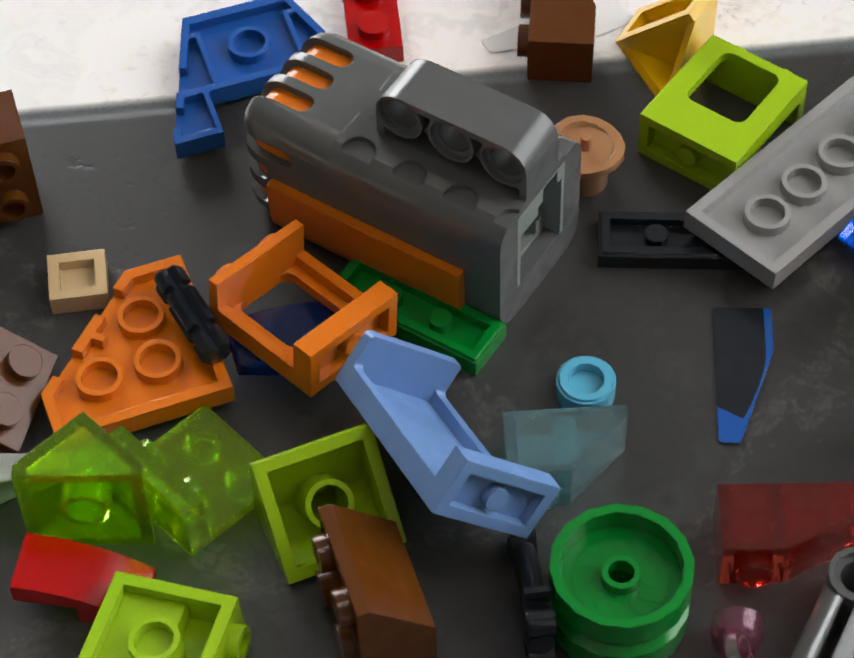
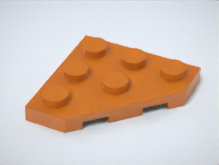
(135, 363)

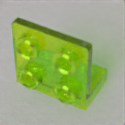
(195, 477)

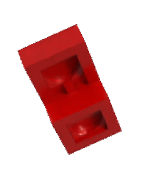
(69, 573)

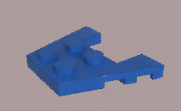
(229, 58)

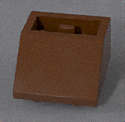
(371, 587)

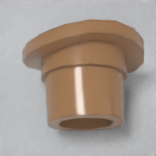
(600, 150)

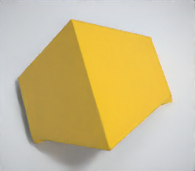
(666, 37)

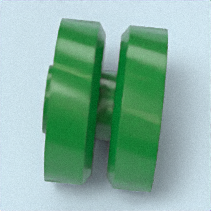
(620, 584)

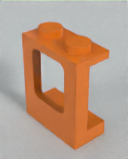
(322, 351)

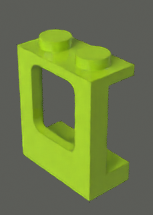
(704, 142)

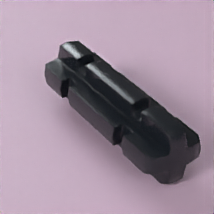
(192, 314)

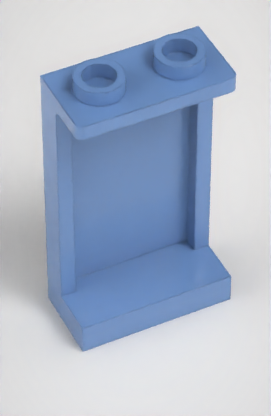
(405, 404)

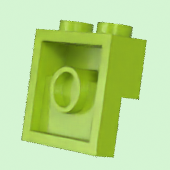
(166, 621)

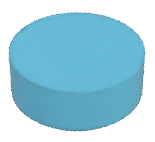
(585, 383)

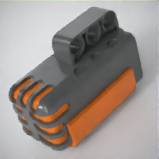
(415, 173)

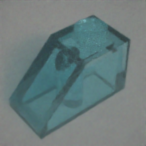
(566, 443)

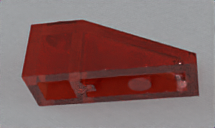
(779, 529)

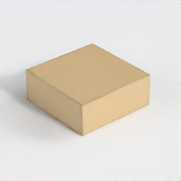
(78, 281)

